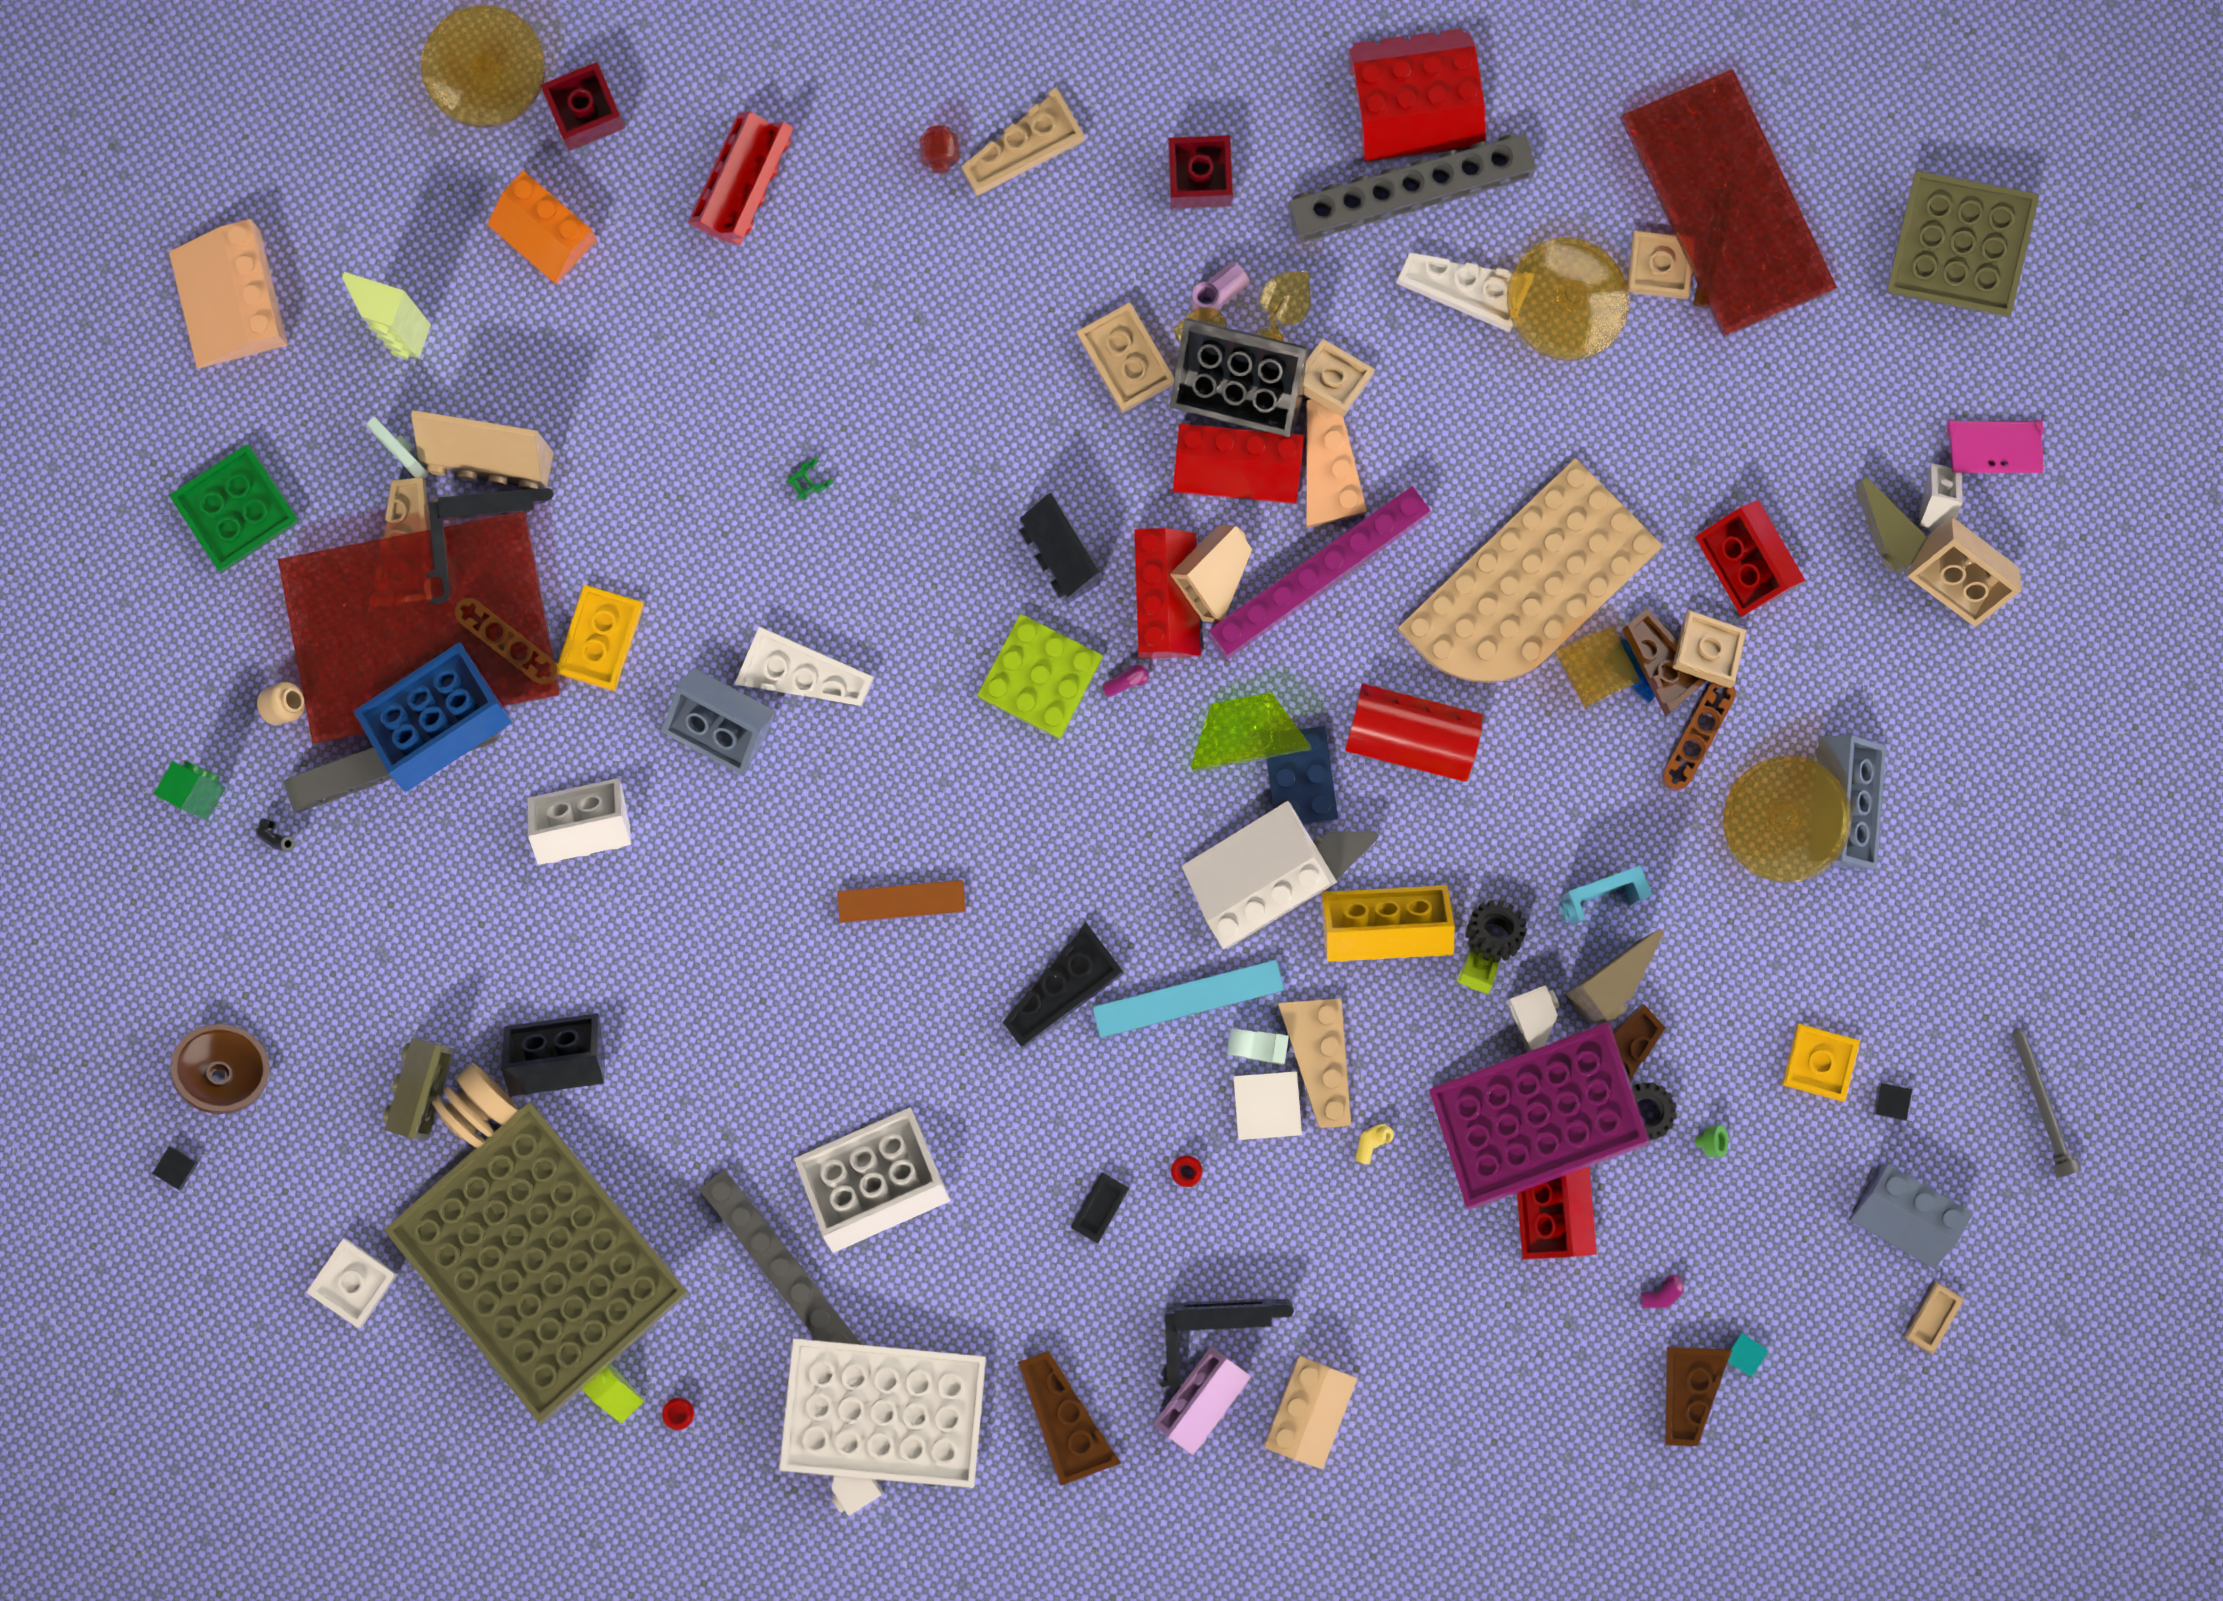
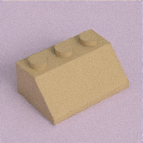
(1965, 572)
(1309, 1412)

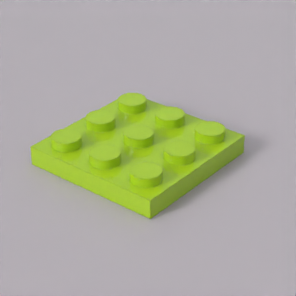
(1040, 676)

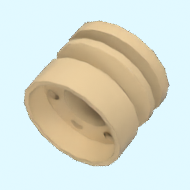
(474, 1105)

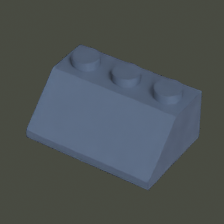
(717, 721)
(1910, 1216)

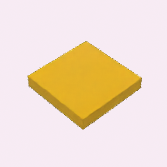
(1820, 1062)

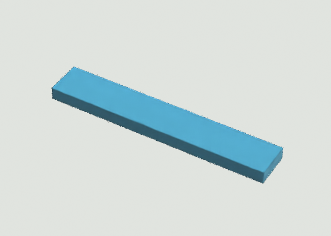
(1188, 999)

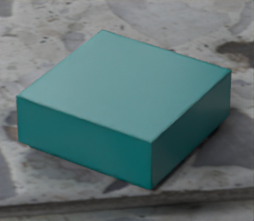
(1746, 1354)

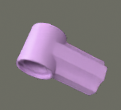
(1220, 287)

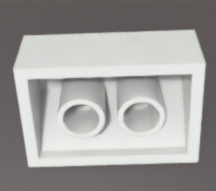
(578, 821)

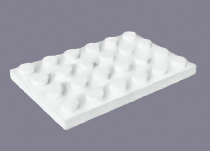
(882, 1413)

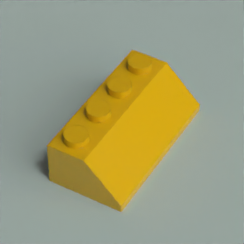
(1387, 923)

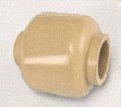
(280, 703)

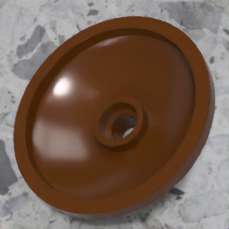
(222, 1052)

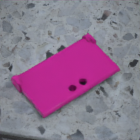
(1996, 441)

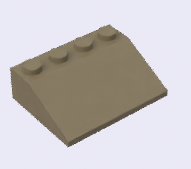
(1608, 989)

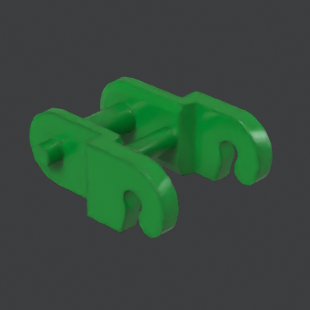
(812, 487)

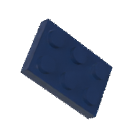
(1305, 780)

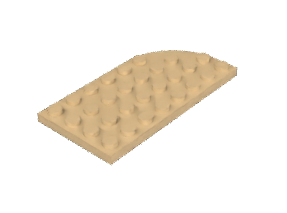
(1532, 582)

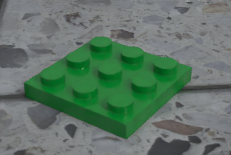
(234, 508)

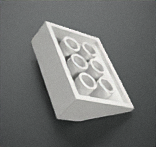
(1257, 875)
(871, 1180)

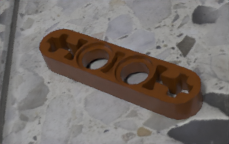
(506, 642)

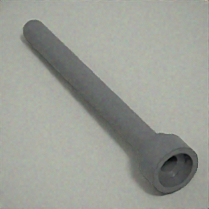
(2064, 1162)

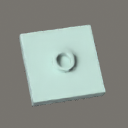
(398, 447)

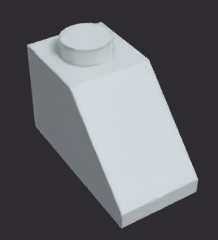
(1940, 497)
(1534, 1015)
(854, 1493)

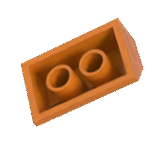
(540, 227)

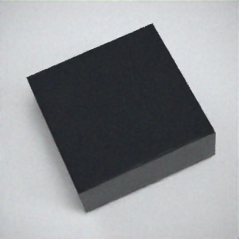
(1892, 1101)
(175, 1168)

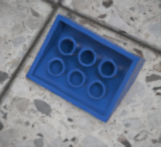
(432, 717)

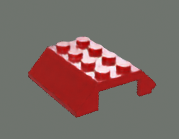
(1418, 94)

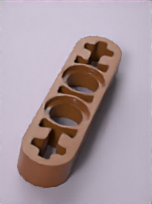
(1701, 737)

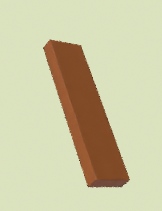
(901, 901)

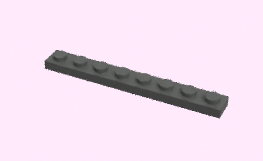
(776, 1261)

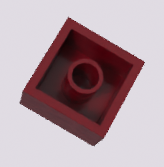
(583, 106)
(1200, 171)

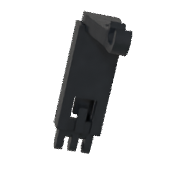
(471, 507)
(1212, 1316)

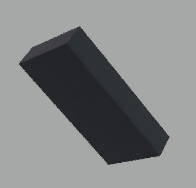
(1100, 1208)

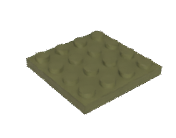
(1962, 244)

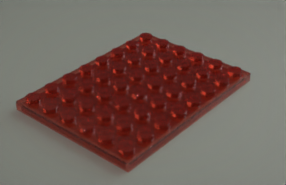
(367, 620)

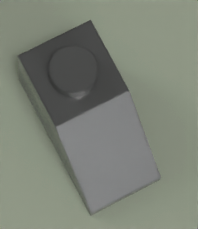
(1343, 849)

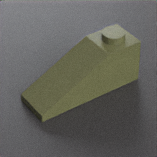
(1892, 532)

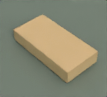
(1933, 1318)

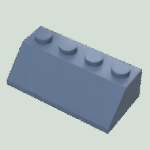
(1860, 770)

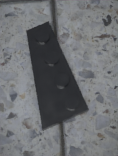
(1070, 982)

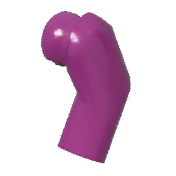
(1132, 676)
(1666, 1296)

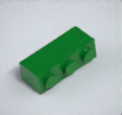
(190, 788)

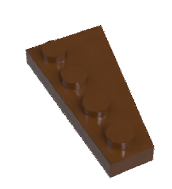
(1637, 1037)
(1067, 1429)

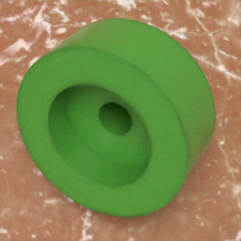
(1713, 1141)

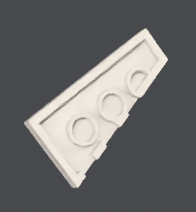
(1460, 286)
(794, 669)

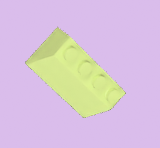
(389, 315)

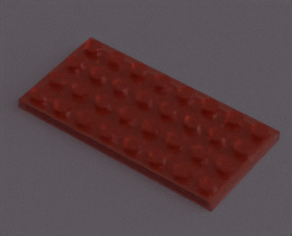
(1728, 203)

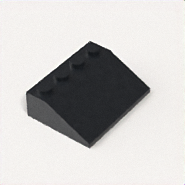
(1239, 377)

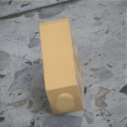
(1214, 571)

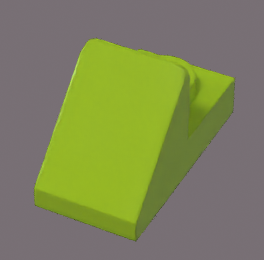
(1478, 972)

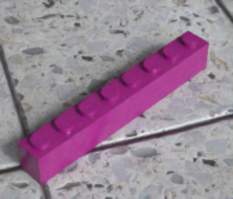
(1319, 573)

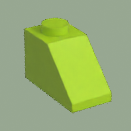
(613, 1394)

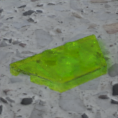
(1246, 732)

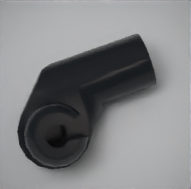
(276, 841)

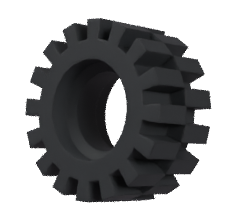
(1504, 918)
(1665, 1106)

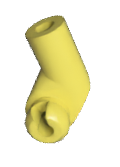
(1371, 1139)

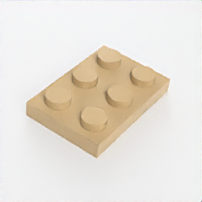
(1125, 357)

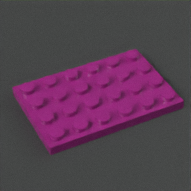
(1539, 1116)

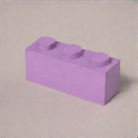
(1202, 1400)

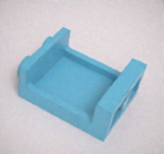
(1631, 880)

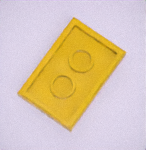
(599, 638)

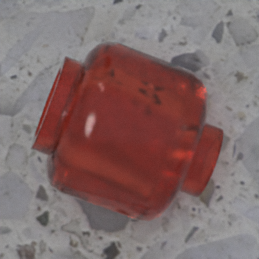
(939, 149)

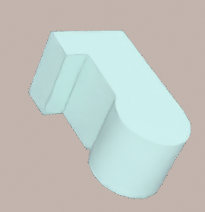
(1258, 1046)

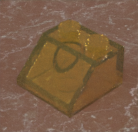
(1597, 667)

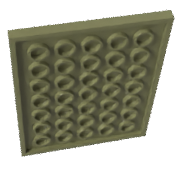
(536, 1262)

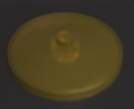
(483, 66)
(1568, 299)
(1787, 819)

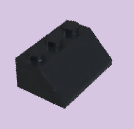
(1058, 549)
(553, 1055)

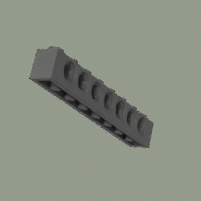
(1512, 148)

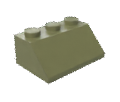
(415, 1088)

